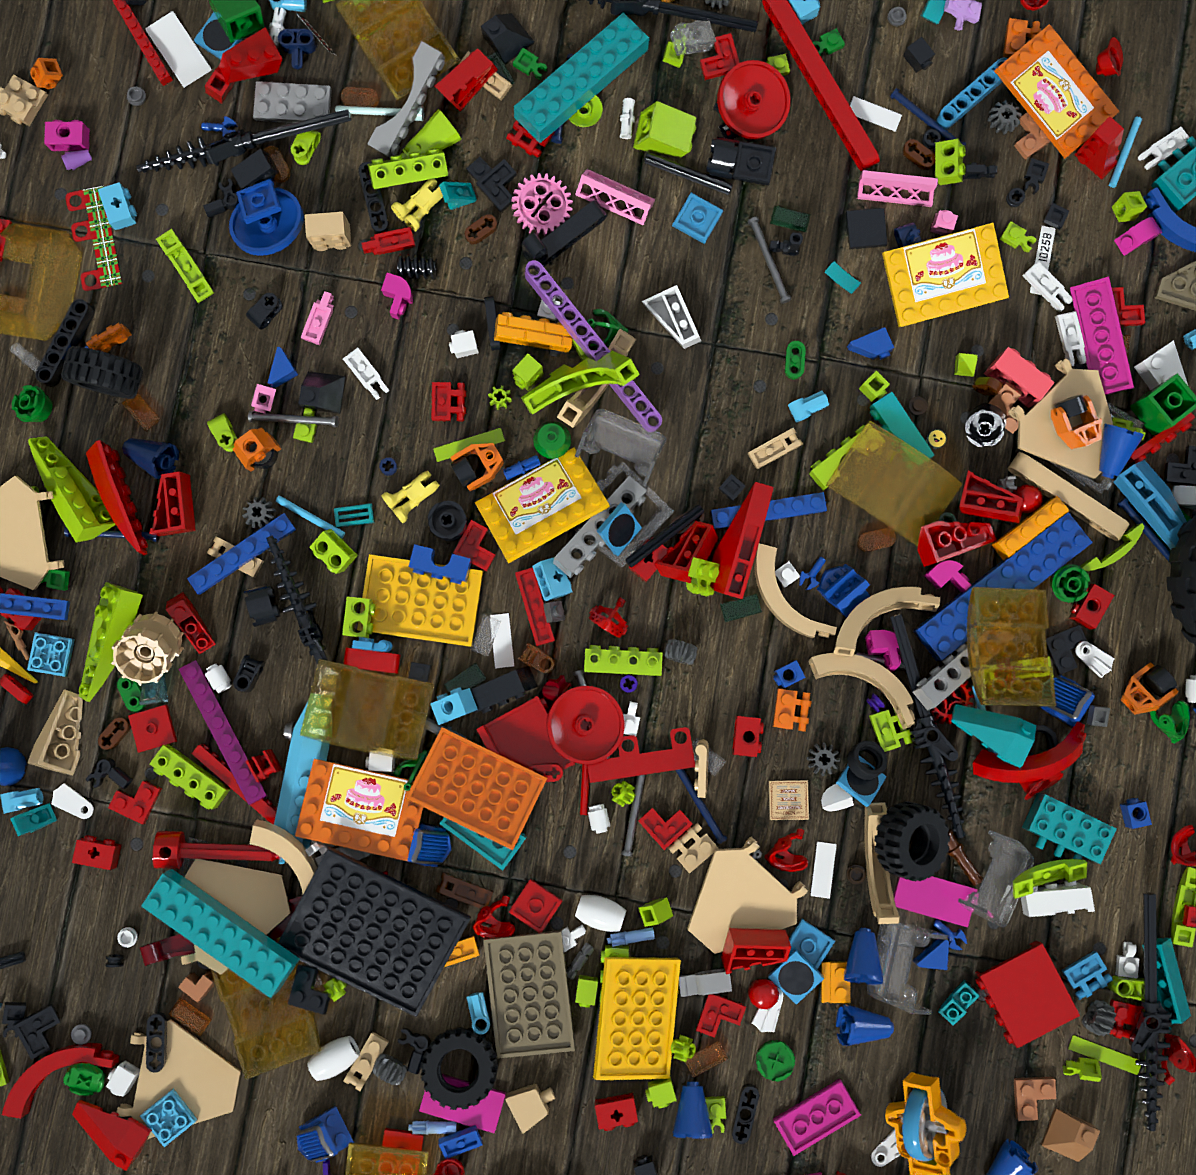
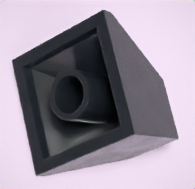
(506, 36)
(322, 392)

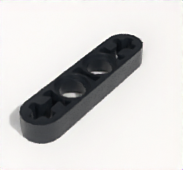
(373, 198)

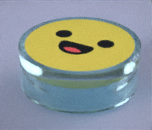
(936, 439)

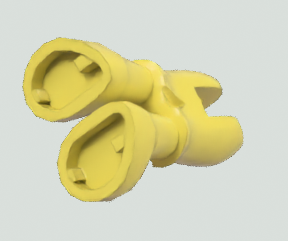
(423, 200)
(414, 492)

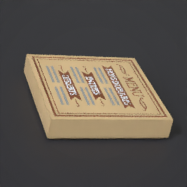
(788, 800)

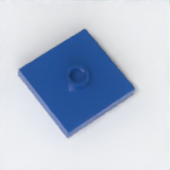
(258, 201)

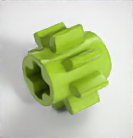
(502, 402)
(623, 793)
(335, 988)
(683, 1048)

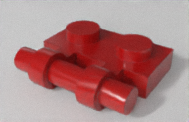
(530, 148)
(441, 401)
(1127, 1014)

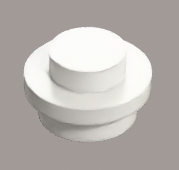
(127, 937)

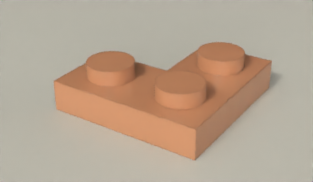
(1034, 140)
(1004, 400)
(1027, 1093)

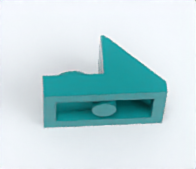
(457, 194)
(33, 819)

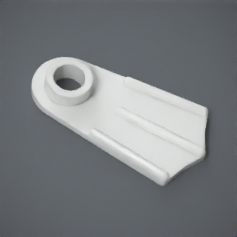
(1095, 658)
(71, 802)
(767, 1019)
(887, 1148)

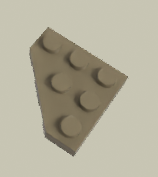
(1179, 287)

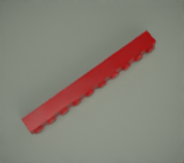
(143, 41)
(221, 770)

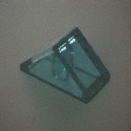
(154, 692)

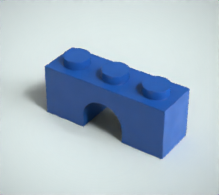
(423, 561)

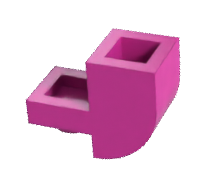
(1138, 235)
(399, 290)
(945, 571)
(884, 643)

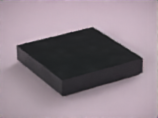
(754, 163)
(866, 228)

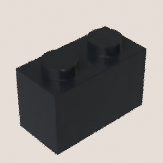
(255, 169)

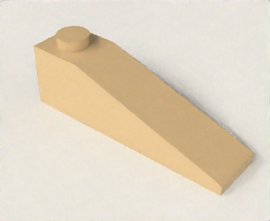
(59, 739)

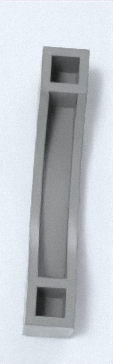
(388, 136)

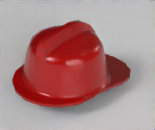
(1110, 59)
(1035, 787)

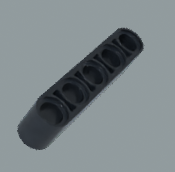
(64, 333)

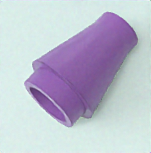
(76, 159)

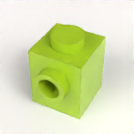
(874, 387)
(656, 912)
(661, 1092)

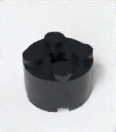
(724, 157)
(986, 435)
(444, 510)
(260, 605)

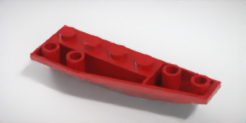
(115, 493)
(740, 542)

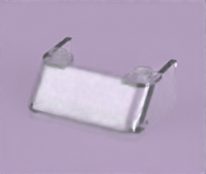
(623, 439)
(995, 895)
(896, 951)

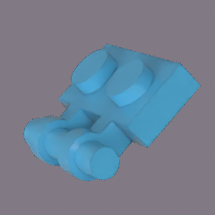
(368, 644)
(1085, 969)

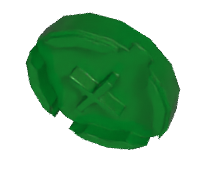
(775, 1060)
(84, 1079)

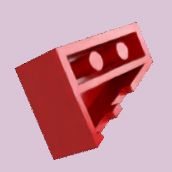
(754, 947)

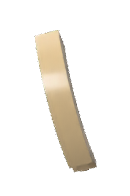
(583, 400)
(767, 584)
(876, 605)
(872, 672)
(287, 847)
(878, 878)

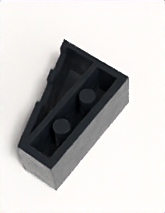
(503, 688)

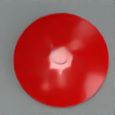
(753, 99)
(585, 725)

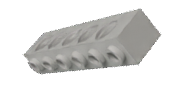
(564, 560)
(926, 691)

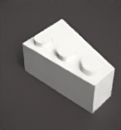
(673, 314)
(1161, 366)
(1057, 898)

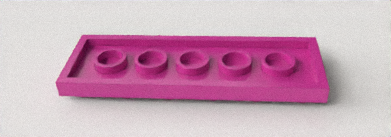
(1102, 334)

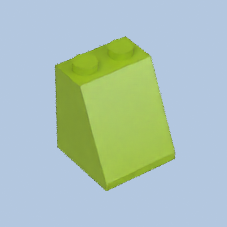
(665, 130)

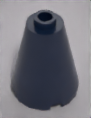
(152, 456)

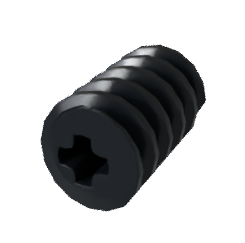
(417, 267)

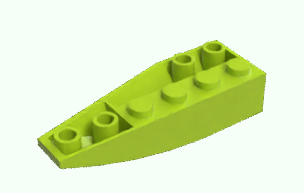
(73, 494)
(112, 617)

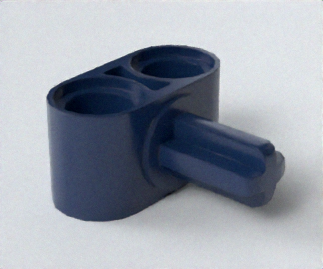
(296, 46)
(907, 235)

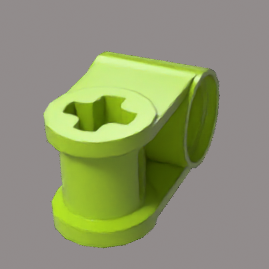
(304, 146)
(222, 430)
(1132, 987)

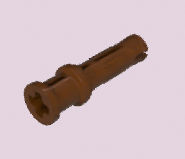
(963, 861)

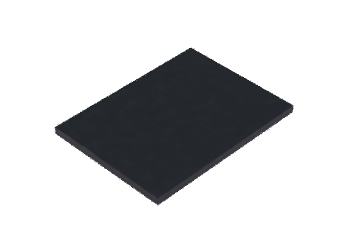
(373, 931)

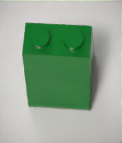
(238, 17)
(1164, 405)

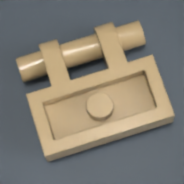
(697, 852)

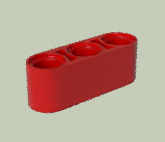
(372, 660)

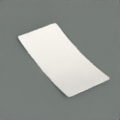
(178, 49)

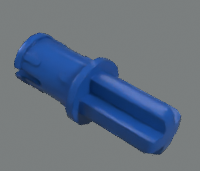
(521, 467)

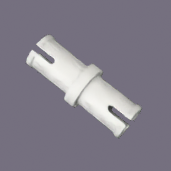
(277, 24)
(627, 118)

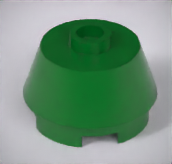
(32, 404)
(552, 440)
(1070, 583)

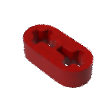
(16, 688)
(548, 767)

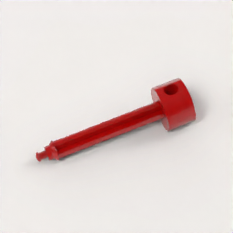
(179, 850)

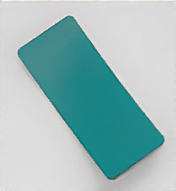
(842, 278)

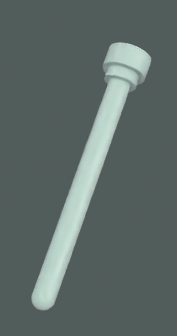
(379, 111)

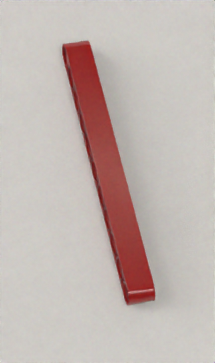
(822, 83)

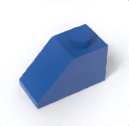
(873, 345)

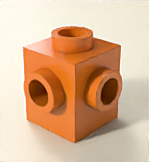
(46, 73)

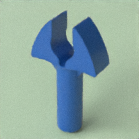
(220, 127)
(812, 574)
(951, 935)

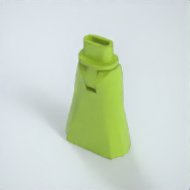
(435, 134)

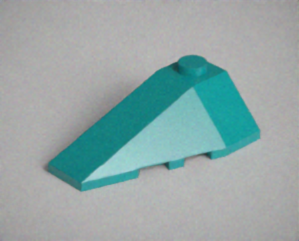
(1002, 733)

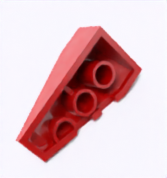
(948, 539)
(116, 1137)

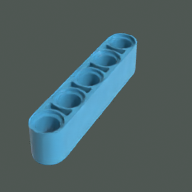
(968, 100)

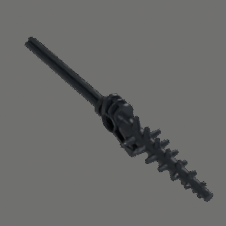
(641, 8)
(238, 141)
(309, 630)
(938, 746)
(1146, 1035)

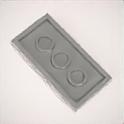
(290, 101)

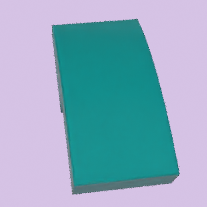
(933, 10)
(956, 1004)

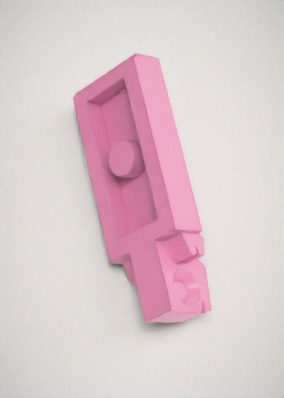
(318, 319)

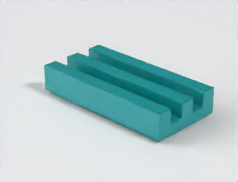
(357, 522)

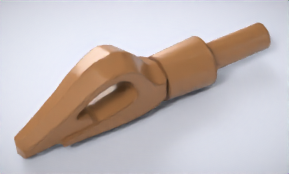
(17, 638)

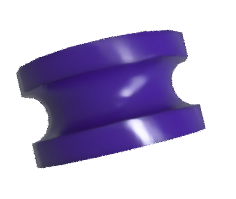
(875, 703)

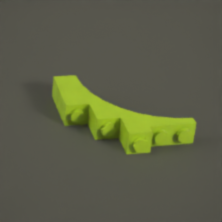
(610, 369)

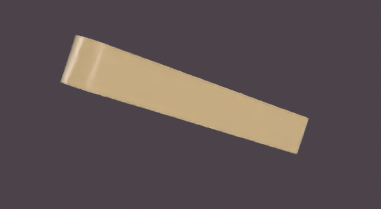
(1074, 499)

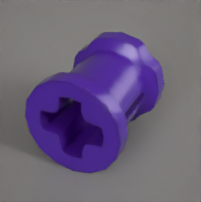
(631, 678)

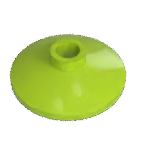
(594, 113)

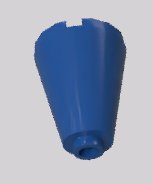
(1116, 449)
(11, 766)
(864, 959)
(861, 1026)
(692, 1114)
(1012, 1161)

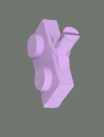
(963, 11)

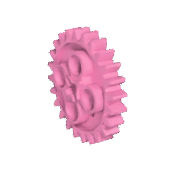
(528, 193)

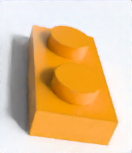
(464, 950)

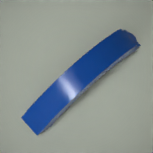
(1172, 226)

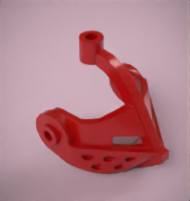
(606, 623)
(1181, 840)
(789, 862)
(497, 928)
(1179, 1055)

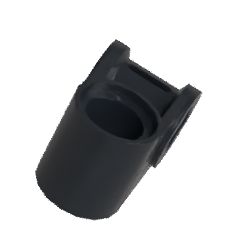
(263, 312)
(248, 672)

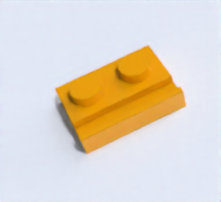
(834, 987)

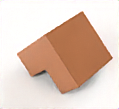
(197, 987)

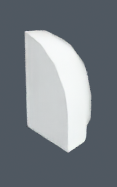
(836, 799)

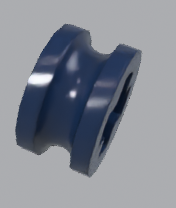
(384, 462)

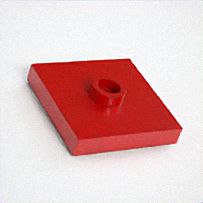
(152, 728)
(535, 906)
(402, 1139)

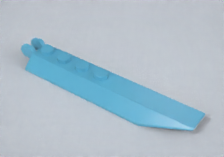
(296, 777)

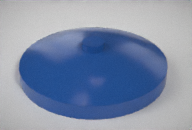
(269, 233)

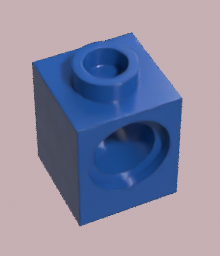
(797, 674)
(1142, 818)

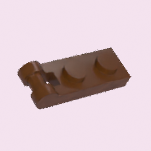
(464, 891)

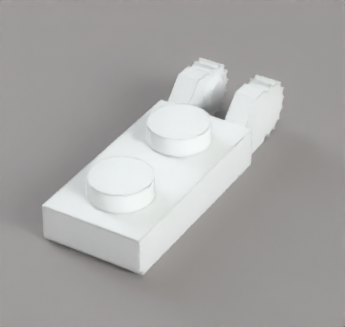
(1164, 147)
(1047, 285)
(1071, 336)
(364, 371)

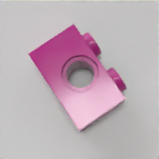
(75, 141)

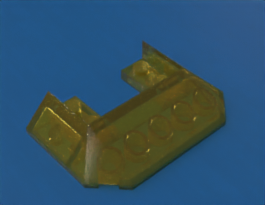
(50, 283)

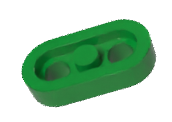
(795, 361)
(130, 693)

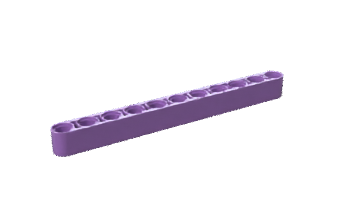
(583, 341)

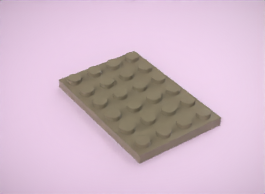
(529, 994)

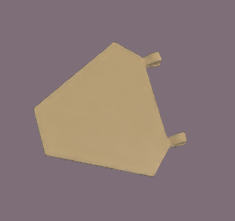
(1037, 429)
(22, 535)
(248, 892)
(741, 895)
(194, 1071)

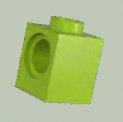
(1129, 206)
(586, 990)

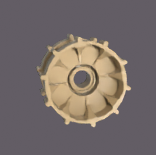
(145, 664)

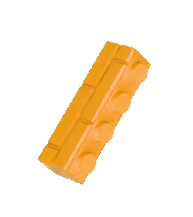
(531, 332)
(1030, 527)

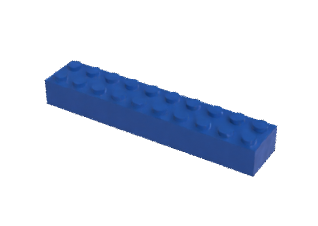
(1023, 570)

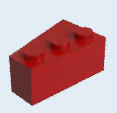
(251, 58)
(466, 79)
(1102, 148)
(989, 500)
(174, 505)
(694, 542)

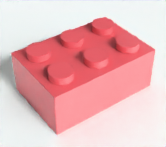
(1022, 374)

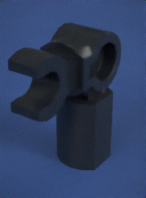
(219, 206)
(788, 247)
(108, 767)
(421, 1043)

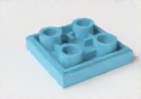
(50, 654)
(168, 1117)

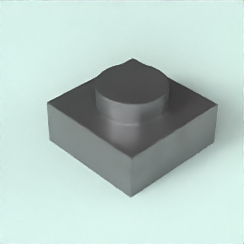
(554, 611)
(1098, 716)

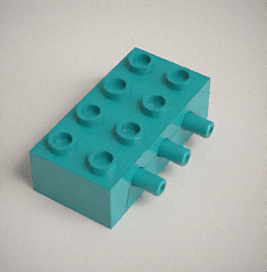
(1178, 181)
(1068, 829)
(489, 849)

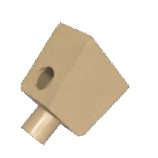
(529, 1105)

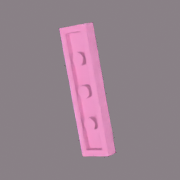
(899, 182)
(617, 190)

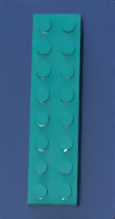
(581, 77)
(220, 932)

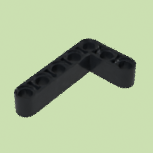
(563, 236)

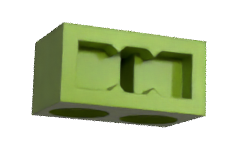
(944, 163)
(336, 548)
(352, 617)

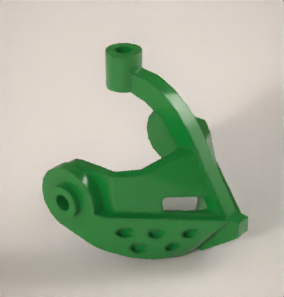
(614, 326)
(1179, 717)
(411, 763)

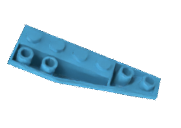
(1152, 500)

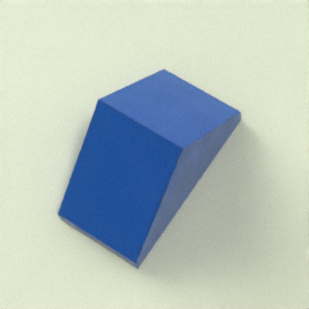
(281, 370)
(934, 956)

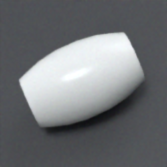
(600, 913)
(333, 1058)

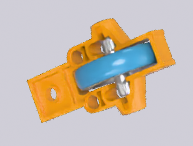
(925, 1127)

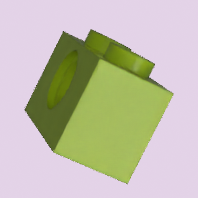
(527, 373)

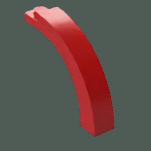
(1035, 766)
(23, 1091)

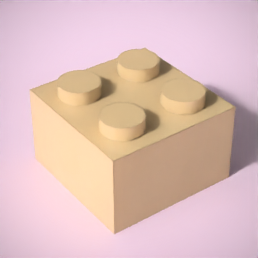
(328, 230)

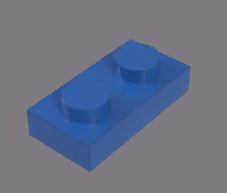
(460, 1142)

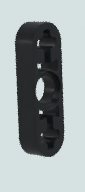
(491, 320)
(161, 1057)
(737, 1126)

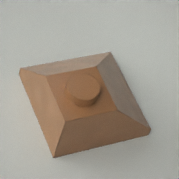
(1070, 1135)

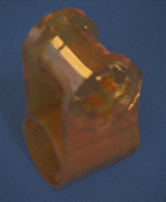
(536, 658)

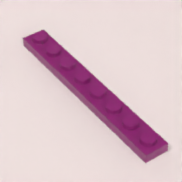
(222, 731)

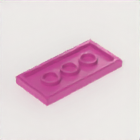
(934, 899)
(483, 1115)
(816, 1117)

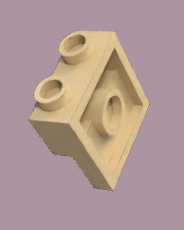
(21, 100)

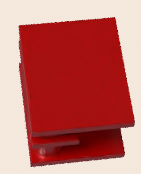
(257, 765)

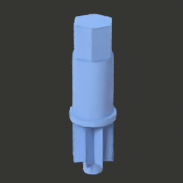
(631, 937)
(433, 1127)

